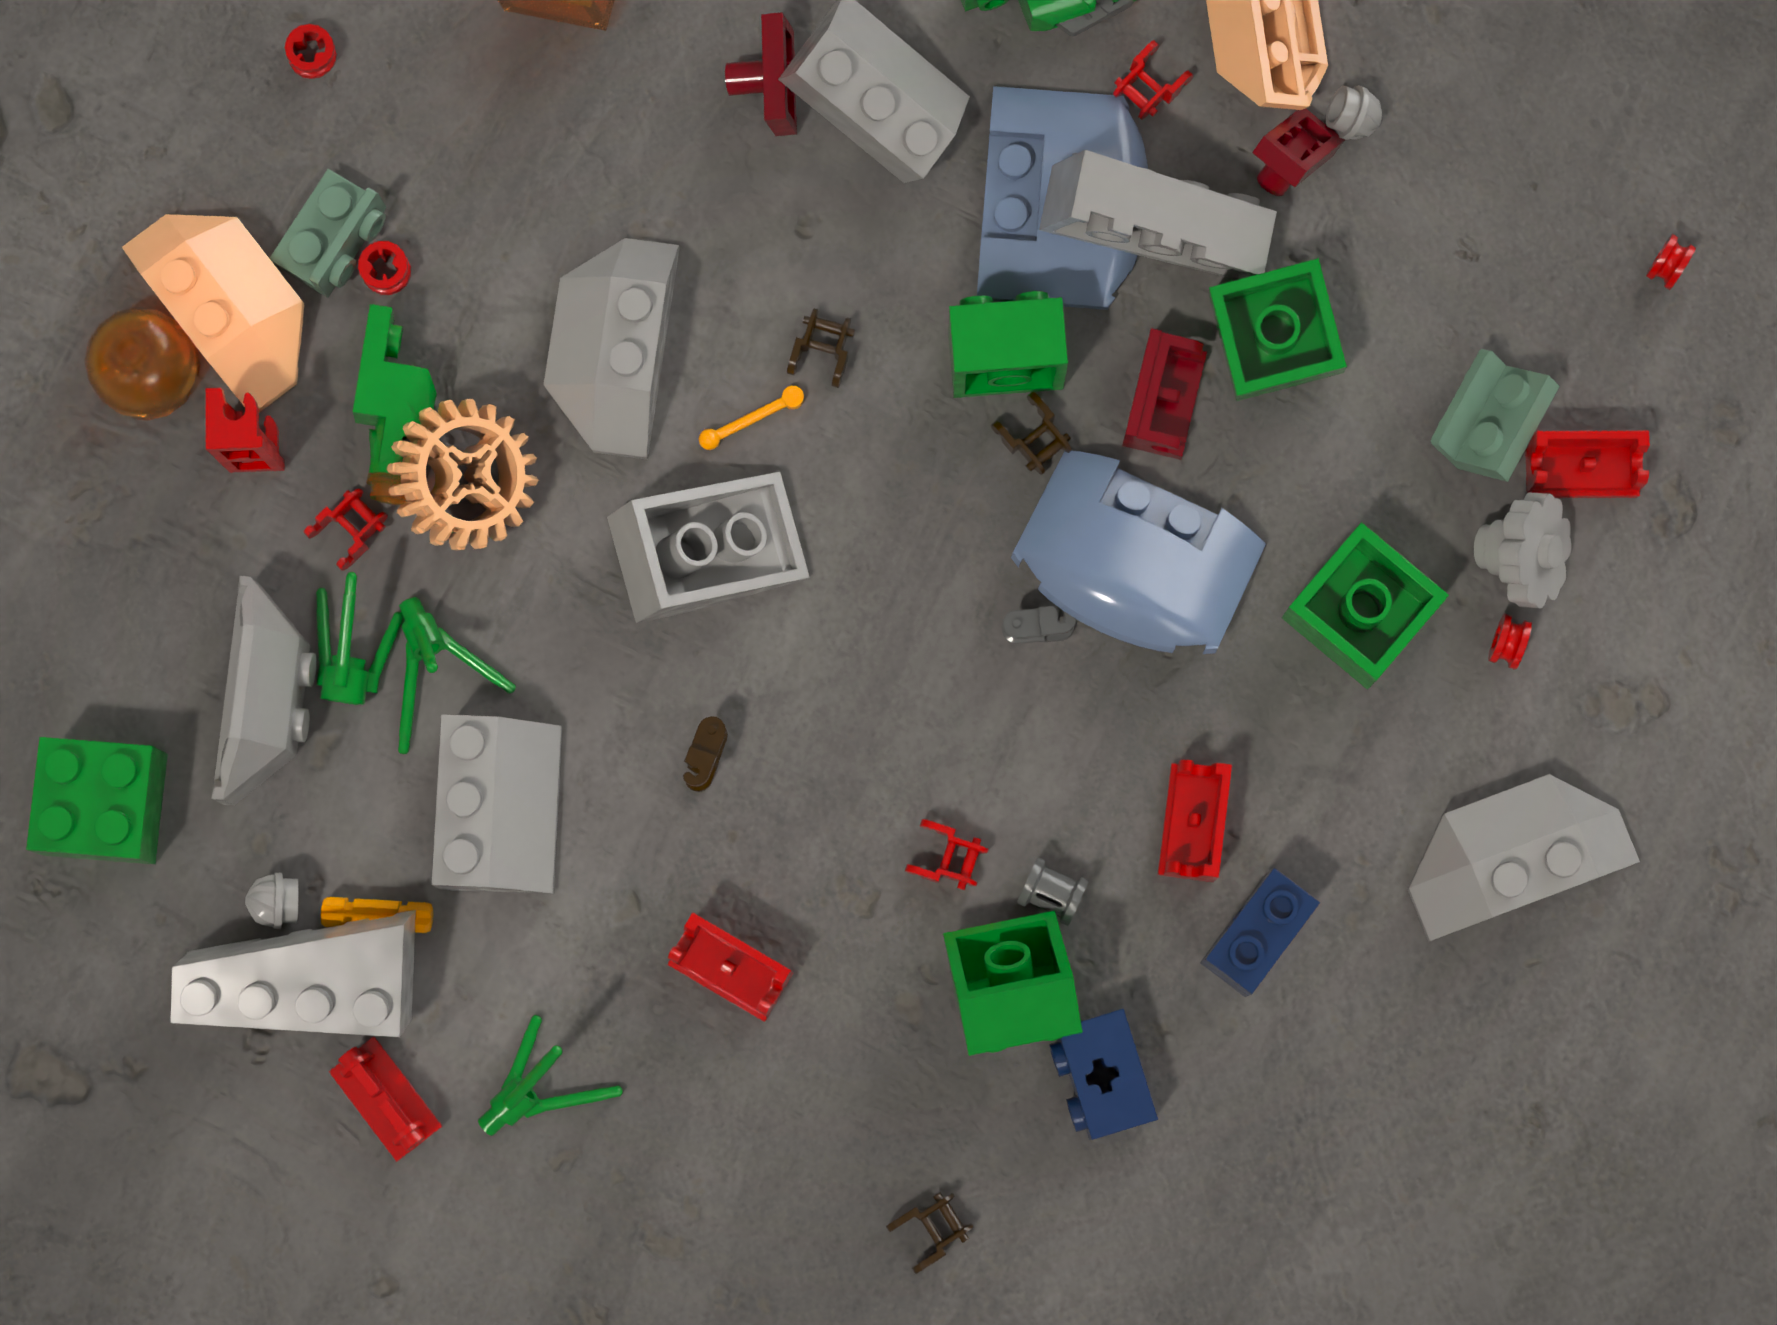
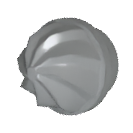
(1353, 113)
(273, 900)

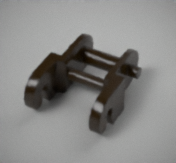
(801, 345)
(1013, 445)
(705, 753)
(950, 1216)

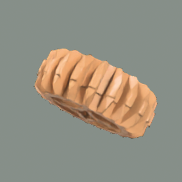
(497, 499)

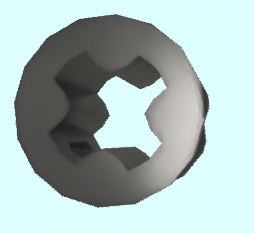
(1053, 891)

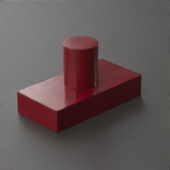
(763, 75)
(1294, 151)

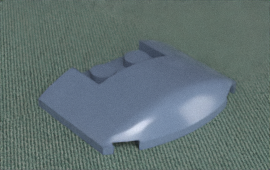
(1025, 139)
(1136, 556)

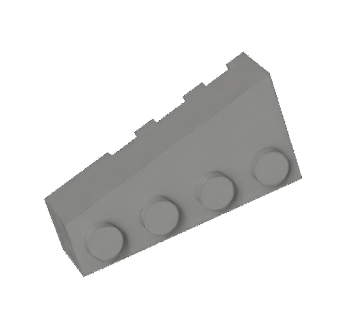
(1157, 216)
(309, 981)

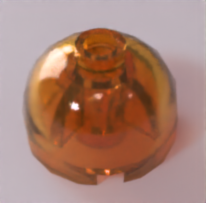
(141, 363)

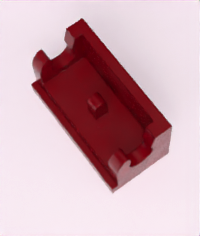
(1165, 394)

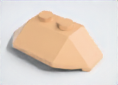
(1269, 49)
(225, 300)

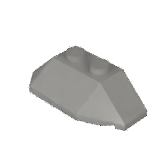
(612, 344)
(262, 695)
(1515, 853)

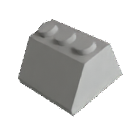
(877, 90)
(496, 805)

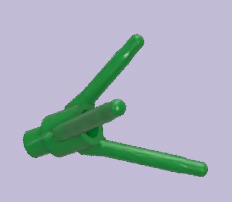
(424, 642)
(517, 1095)

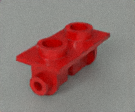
(385, 1098)

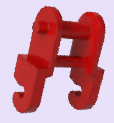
(1166, 93)
(354, 501)
(973, 851)

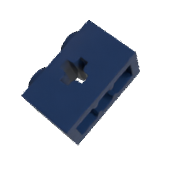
(1260, 932)
(1129, 1097)

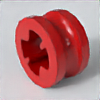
(298, 40)
(382, 249)
(1671, 261)
(1510, 641)

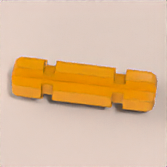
(338, 911)

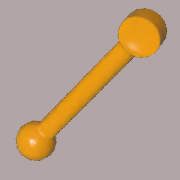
(791, 398)

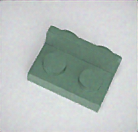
(329, 233)
(1493, 417)

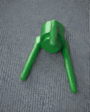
(344, 676)

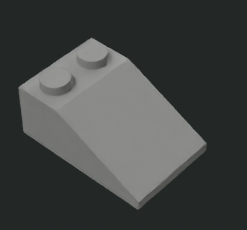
(706, 545)

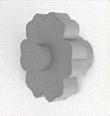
(1527, 549)

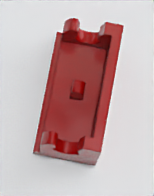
(236, 436)
(1587, 463)
(1194, 821)
(729, 967)

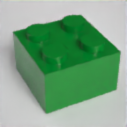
(1277, 329)
(1007, 345)
(1364, 606)
(97, 800)
(1012, 983)

